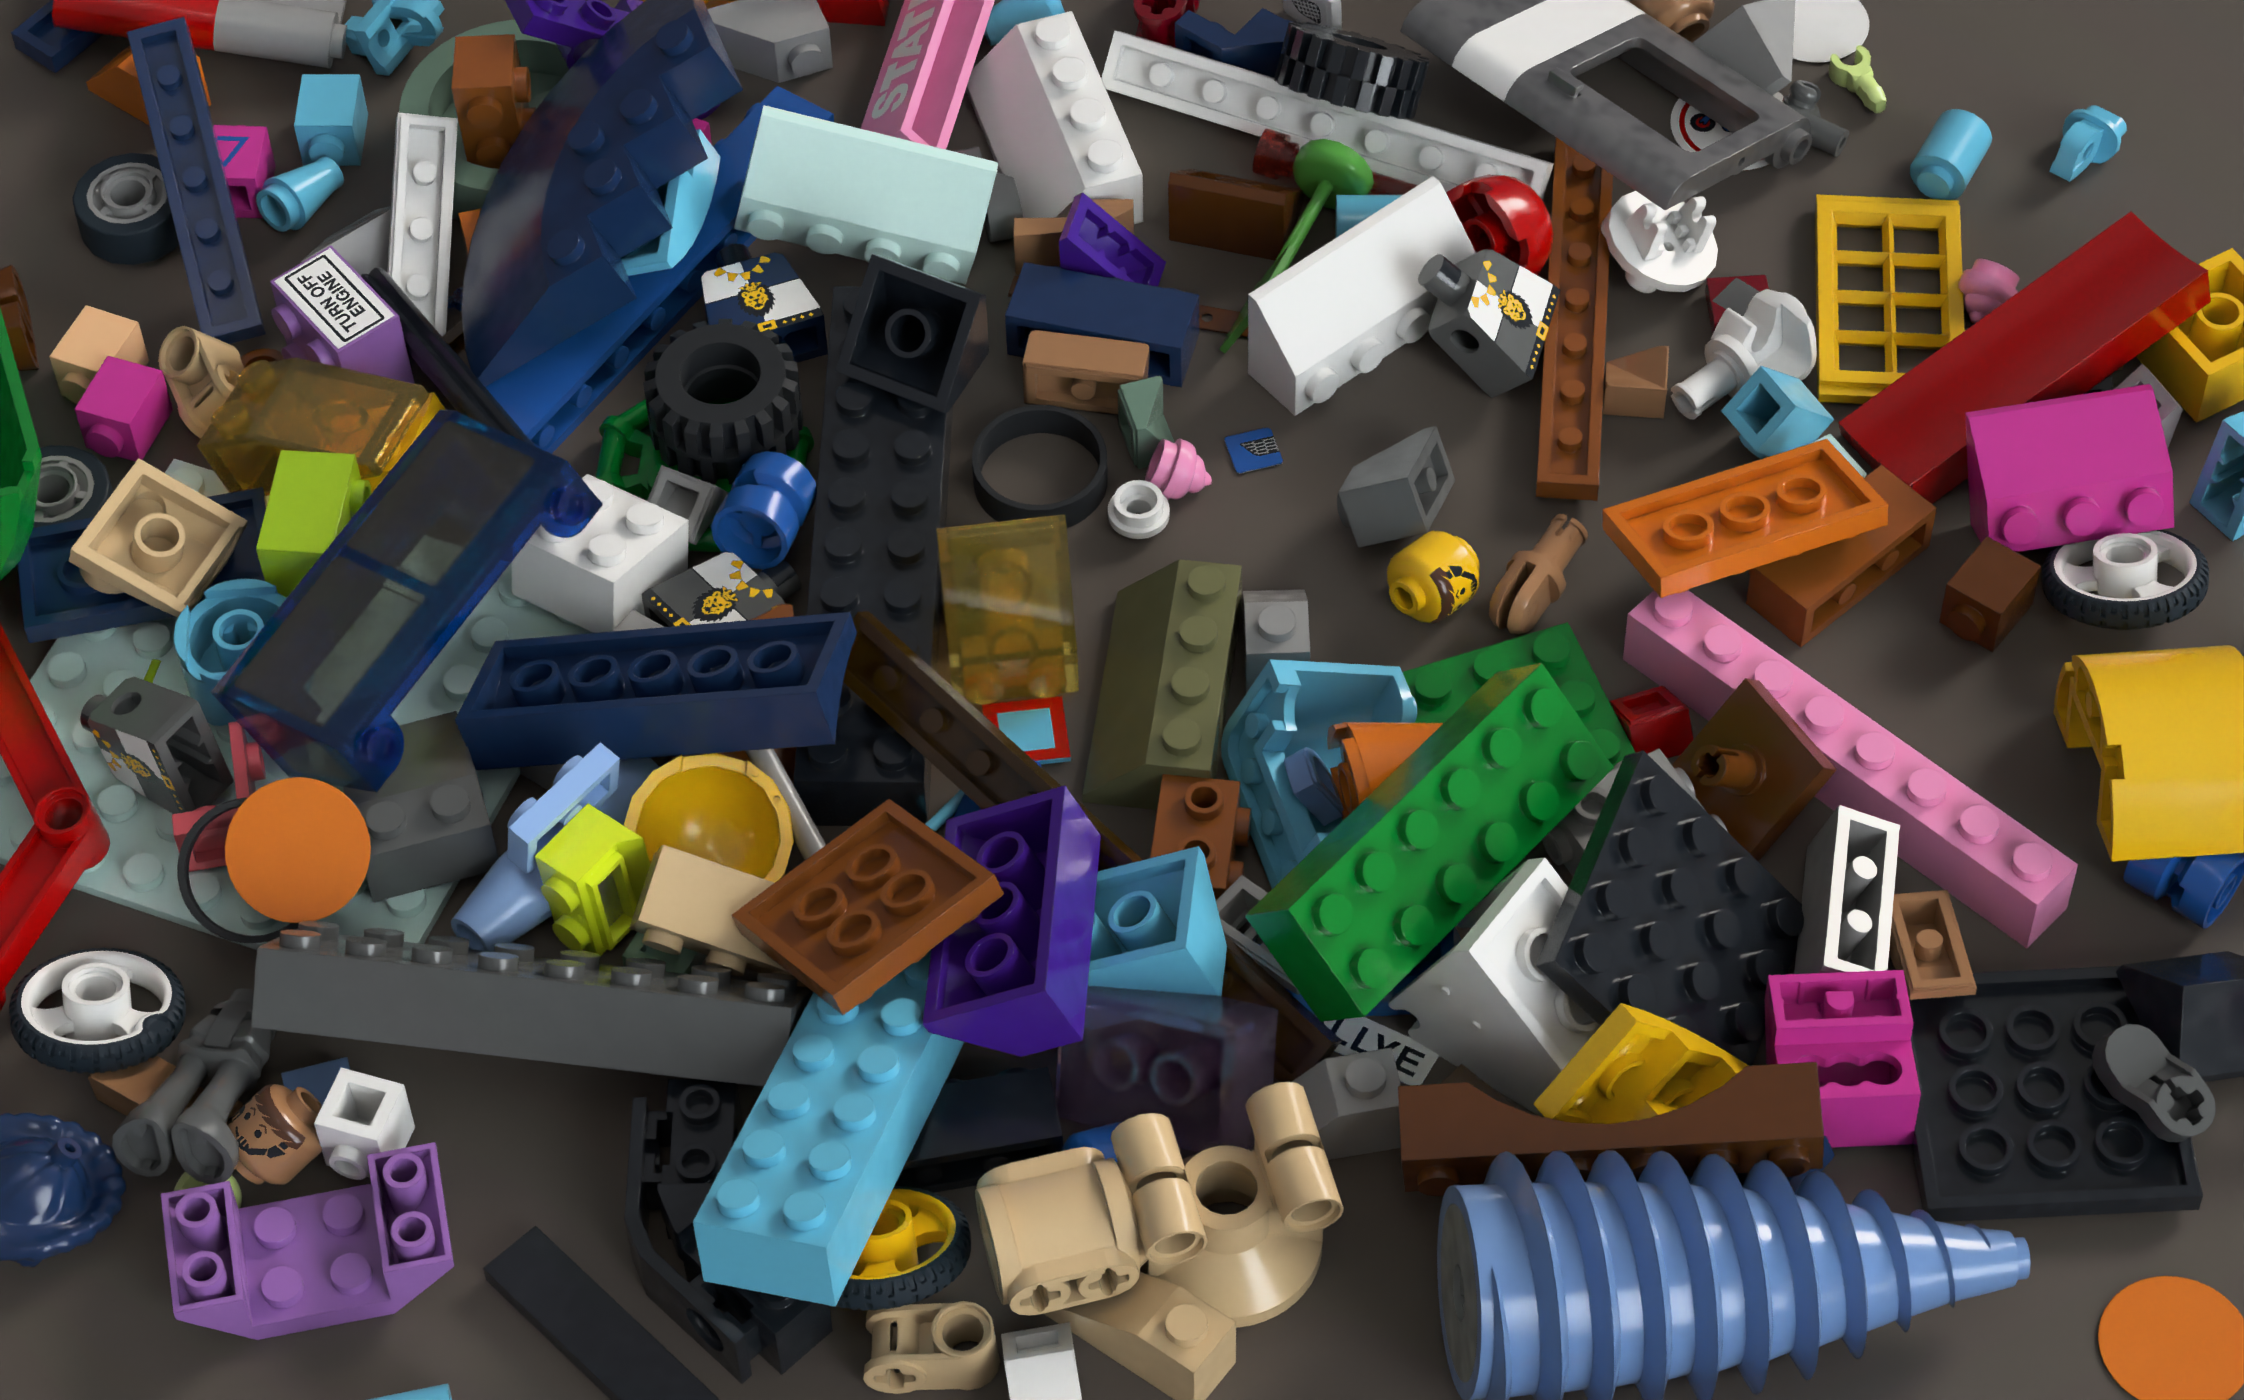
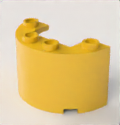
(2165, 745)

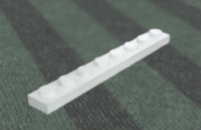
(1257, 102)

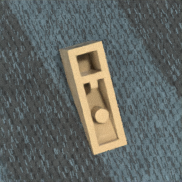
(1159, 1336)

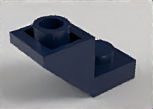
(1251, 48)

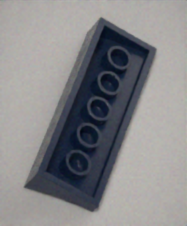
(659, 691)

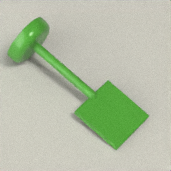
(1322, 172)

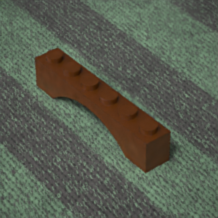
(1758, 1115)

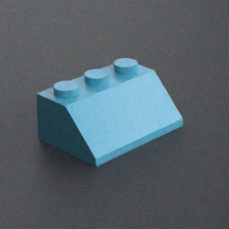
(1158, 927)

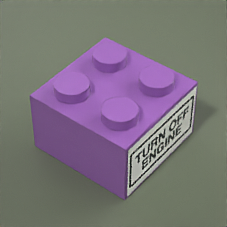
(338, 319)

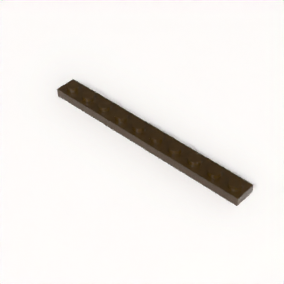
(998, 771)

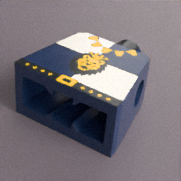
(767, 294)

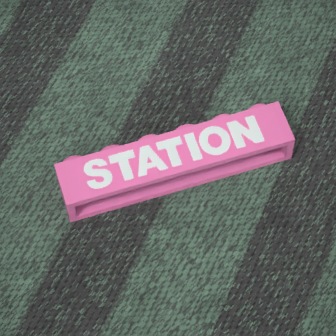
(927, 69)

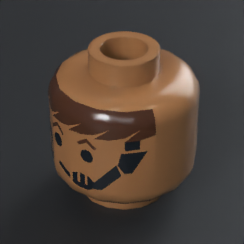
(276, 1134)

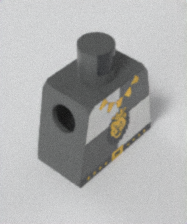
(1490, 317)
(719, 592)
(158, 744)

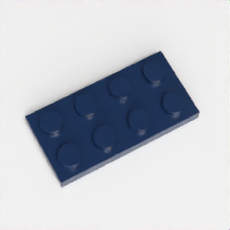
(63, 605)

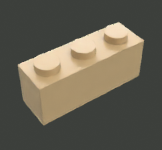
(691, 907)

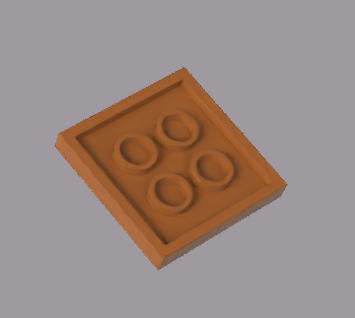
(867, 906)

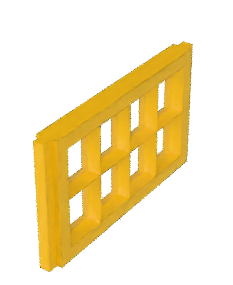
(1888, 215)

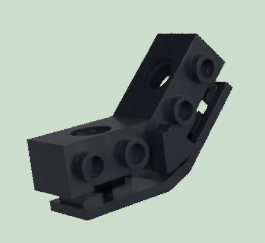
(701, 1129)

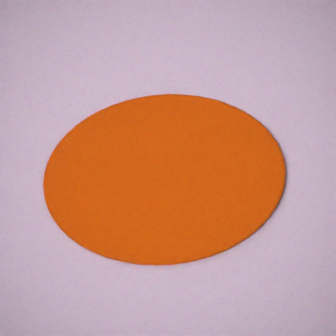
(297, 850)
(2173, 1341)

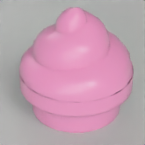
(1986, 287)
(1177, 469)

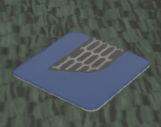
(1253, 450)

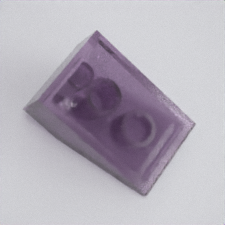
(1169, 1057)

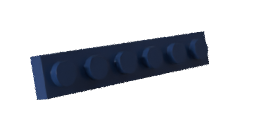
(196, 182)

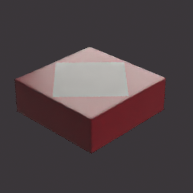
(1731, 293)

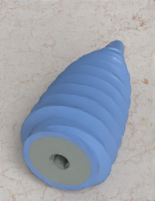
(1682, 1278)

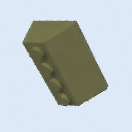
(1165, 682)

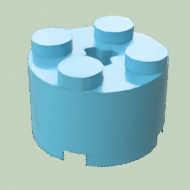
(216, 635)

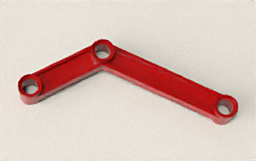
(66, 825)

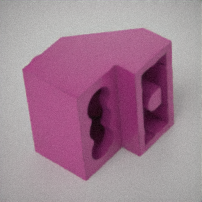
(1862, 1046)

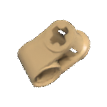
(199, 374)
(925, 1348)

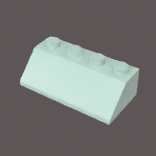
(865, 194)

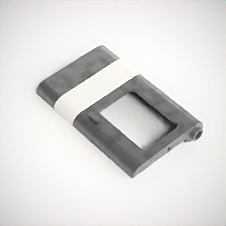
(1537, 48)

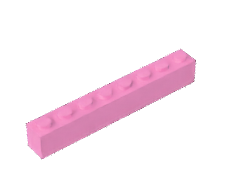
(1943, 824)

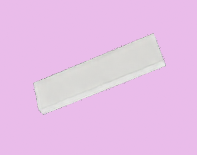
(423, 212)

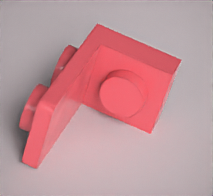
(210, 845)

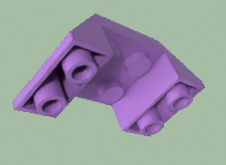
(312, 1255)

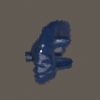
(53, 1187)

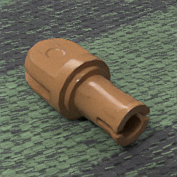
(1536, 577)

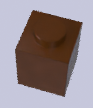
(1989, 594)

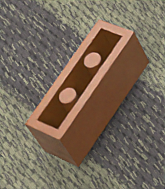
(1820, 585)

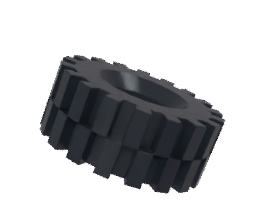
(1351, 70)

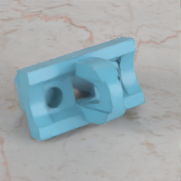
(385, 45)

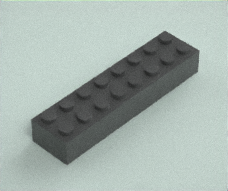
(525, 1004)

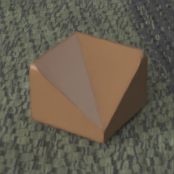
(1637, 384)

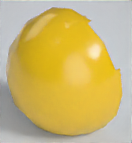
(716, 812)

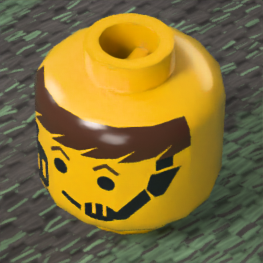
(1433, 576)

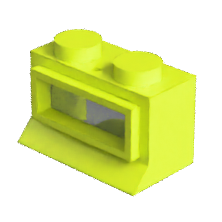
(593, 880)

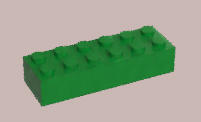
(1429, 843)

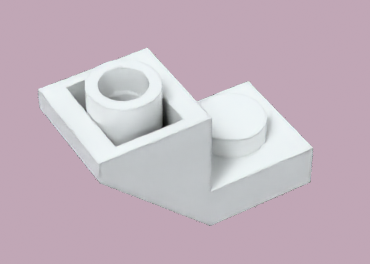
(1041, 1364)

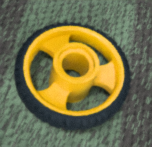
(889, 1264)

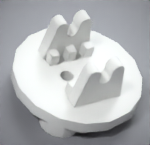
(1661, 247)

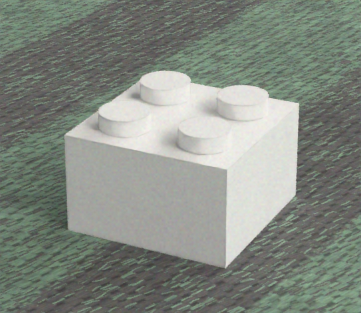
(607, 565)

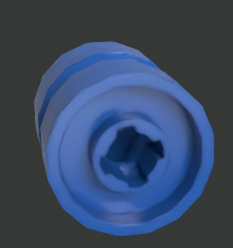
(764, 509)
(2196, 884)

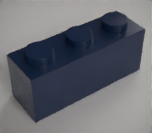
(1109, 309)

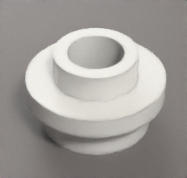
(1138, 497)

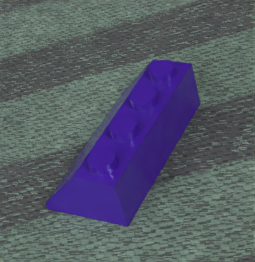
(1023, 964)

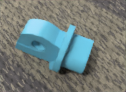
(2087, 138)

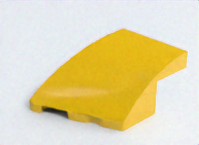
(1636, 1071)

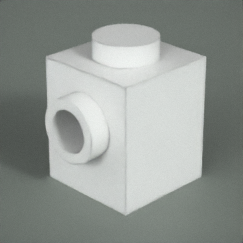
(362, 1119)

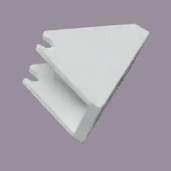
(1490, 1000)

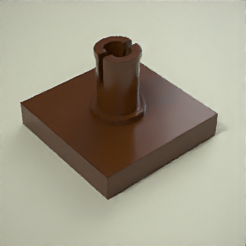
(1754, 767)

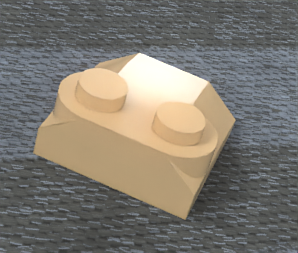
(157, 541)

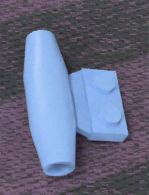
(510, 894)

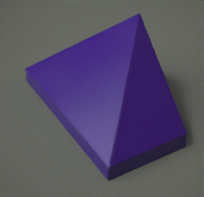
(1103, 247)

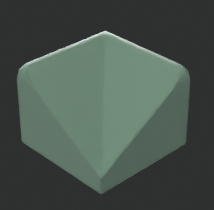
(1142, 418)

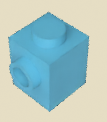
(1776, 413)

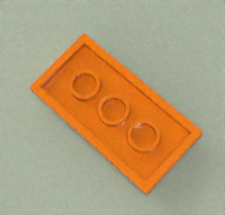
(1744, 517)

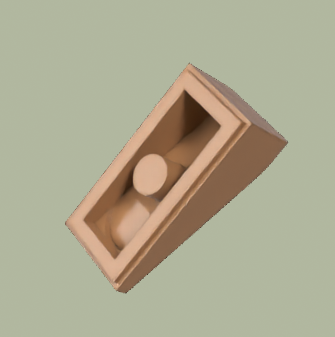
(1929, 946)

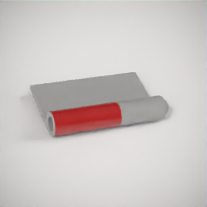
(267, 29)

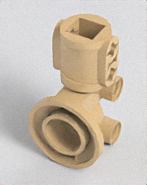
(1086, 1226)

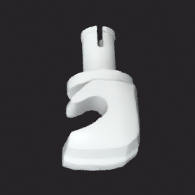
(1769, 335)

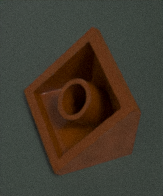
(1231, 212)

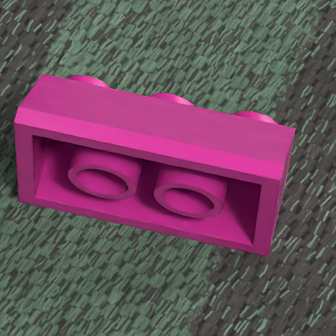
(2069, 469)

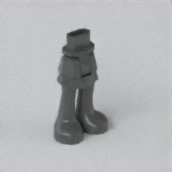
(225, 1061)

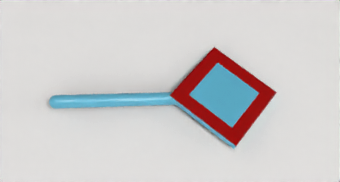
(1034, 726)

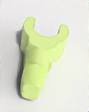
(1859, 79)

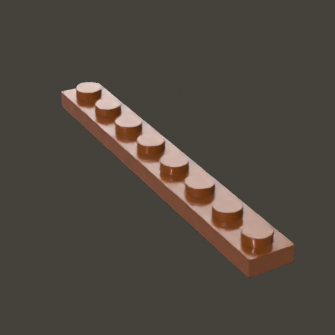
(1577, 332)

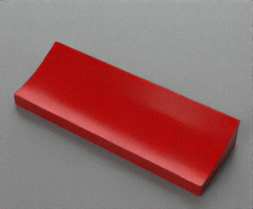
(2035, 347)

